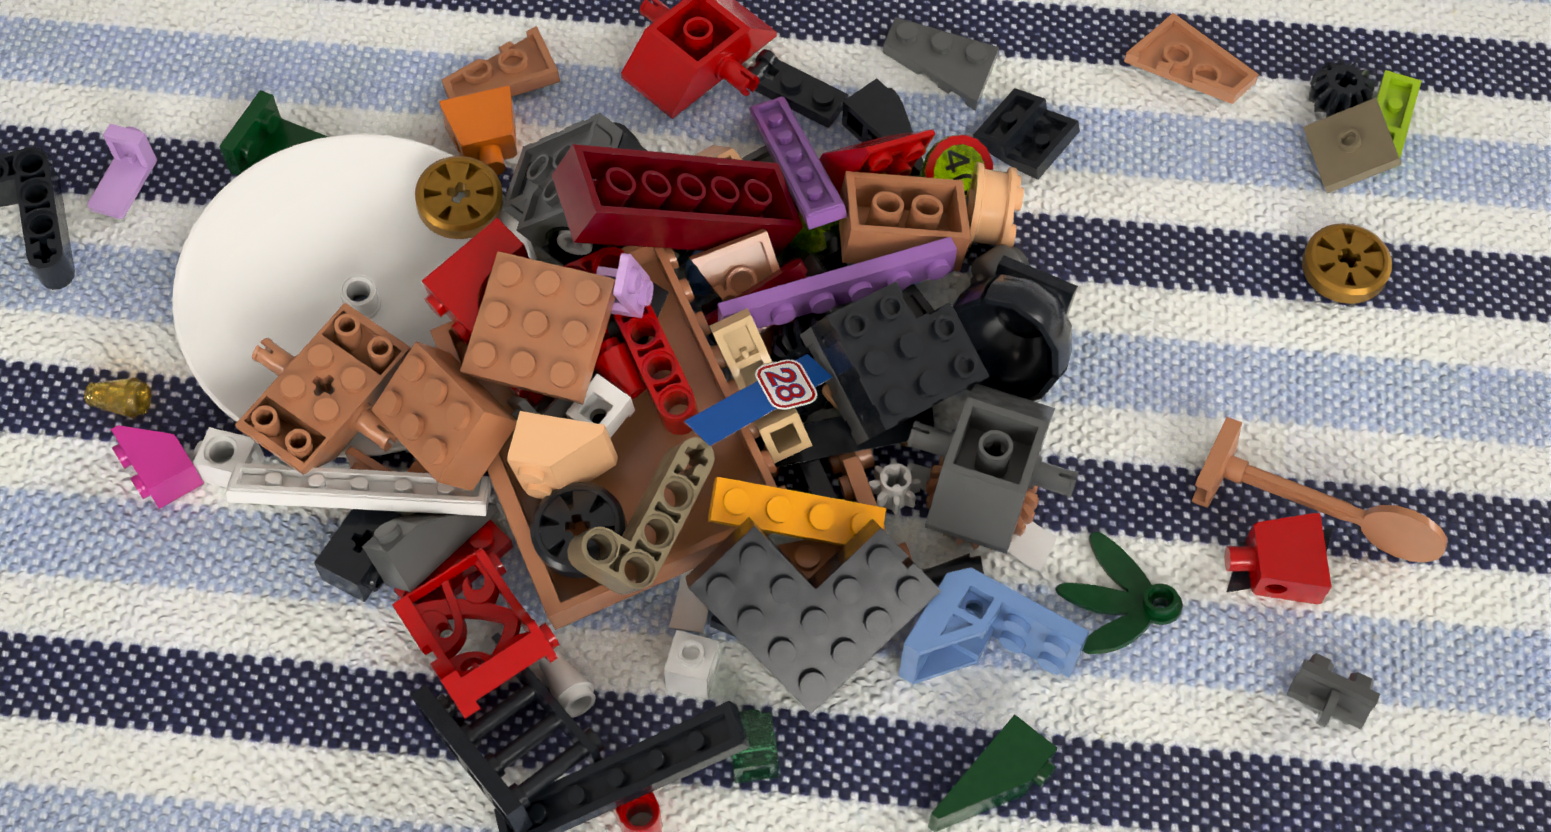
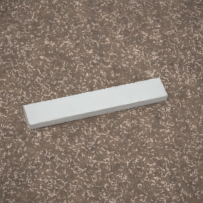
(354, 490)

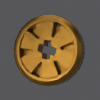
(443, 181)
(1334, 278)

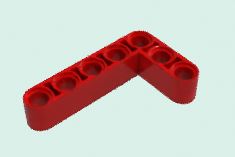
(649, 357)

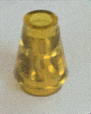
(121, 396)

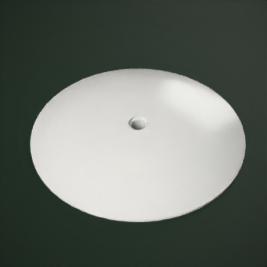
(296, 245)

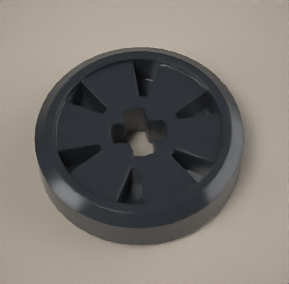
(561, 511)

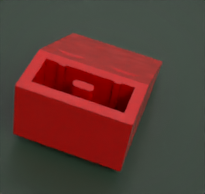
(882, 155)

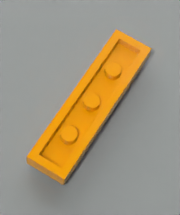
(790, 511)

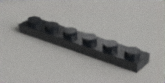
(636, 770)

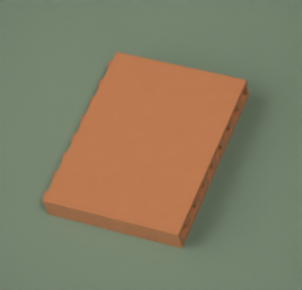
(639, 448)

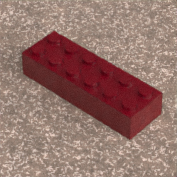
(671, 199)

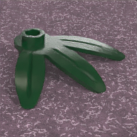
(1136, 604)

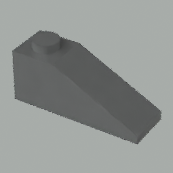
(418, 543)

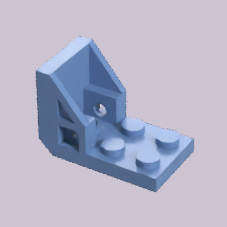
(973, 611)

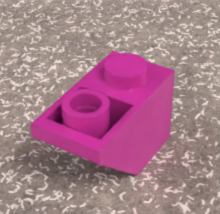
(159, 462)

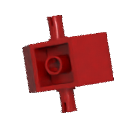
(694, 50)

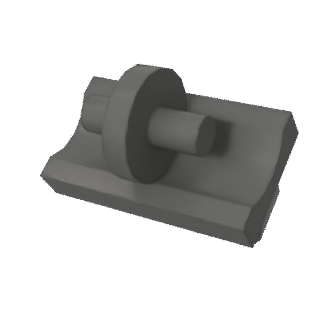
(1333, 694)

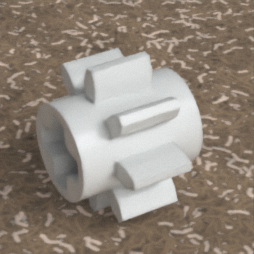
(895, 486)

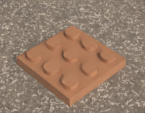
(540, 327)

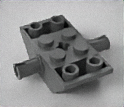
(990, 466)

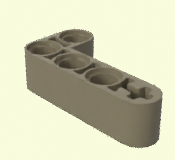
(653, 511)

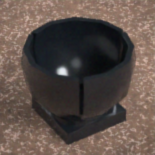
(1019, 327)

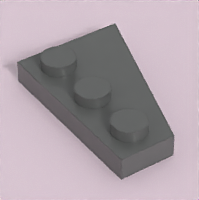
(947, 58)

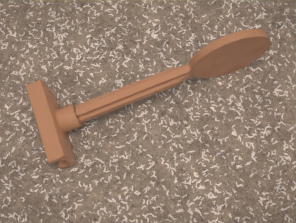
(1388, 527)

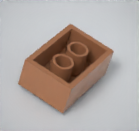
(899, 214)
(444, 417)

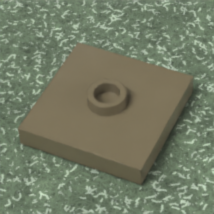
(1352, 145)

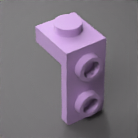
(126, 173)
(631, 288)

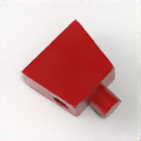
(1285, 559)

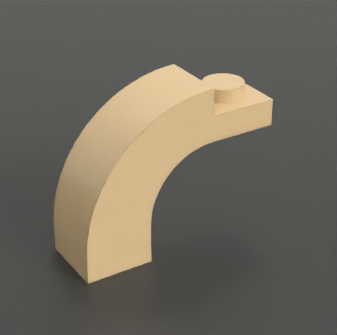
(744, 354)

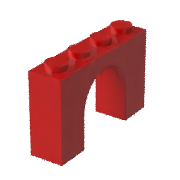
(461, 281)

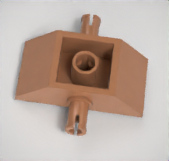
(297, 413)

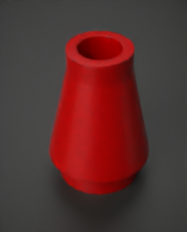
(618, 367)

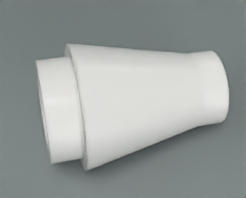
(568, 685)

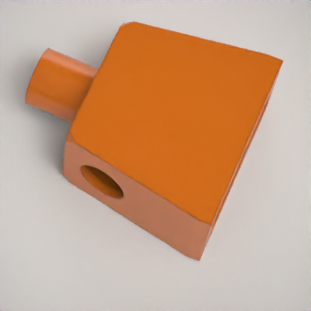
(482, 126)

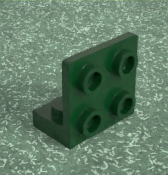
(261, 134)

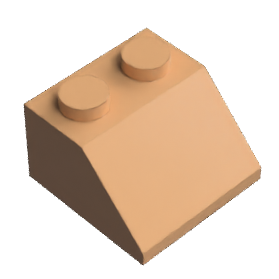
(558, 452)

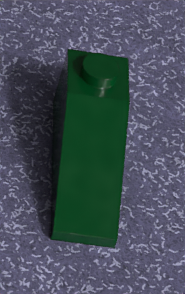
(999, 775)

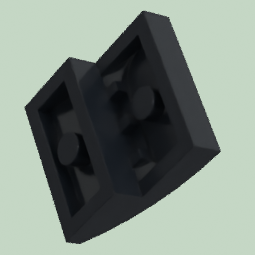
(1026, 133)

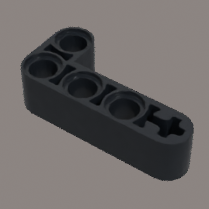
(33, 183)

